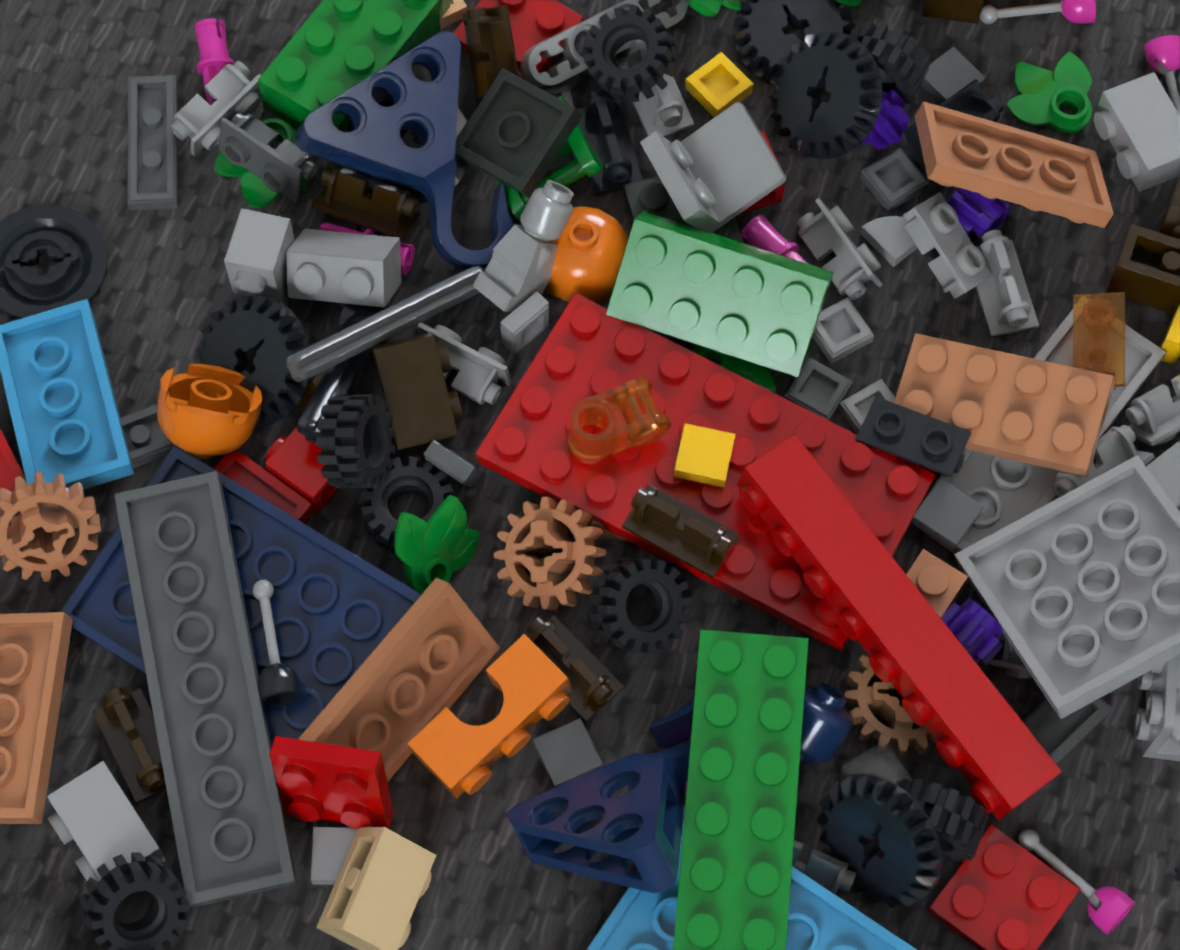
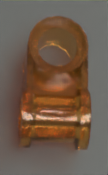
(623, 413)

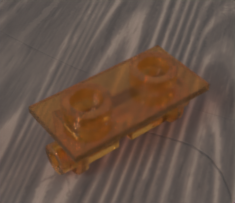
(1100, 334)

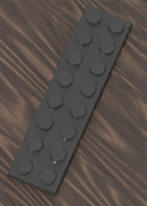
(204, 690)

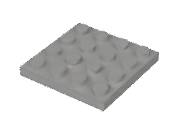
(1086, 585)

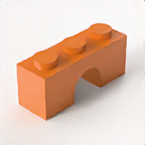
(464, 753)

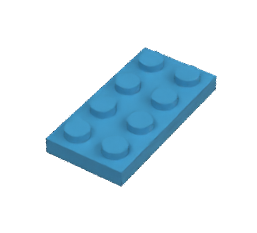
(63, 398)

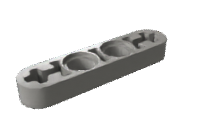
(567, 37)

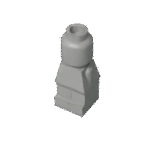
(526, 253)

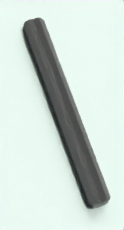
(383, 325)

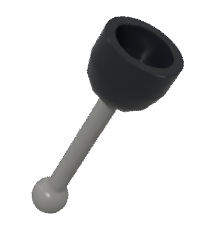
(278, 681)

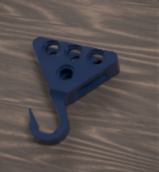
(376, 142)
(633, 828)

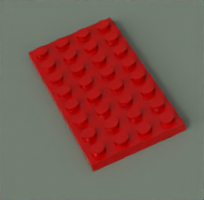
(599, 353)

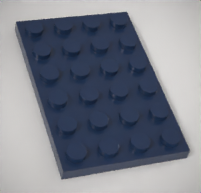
(324, 602)

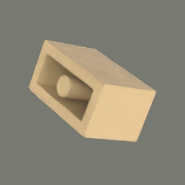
(377, 890)

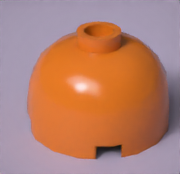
(587, 256)
(207, 410)

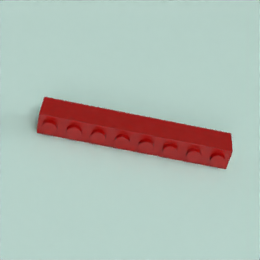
(896, 628)

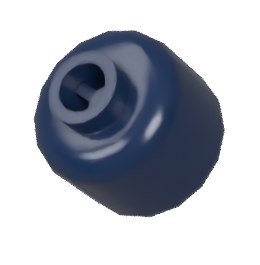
(824, 723)

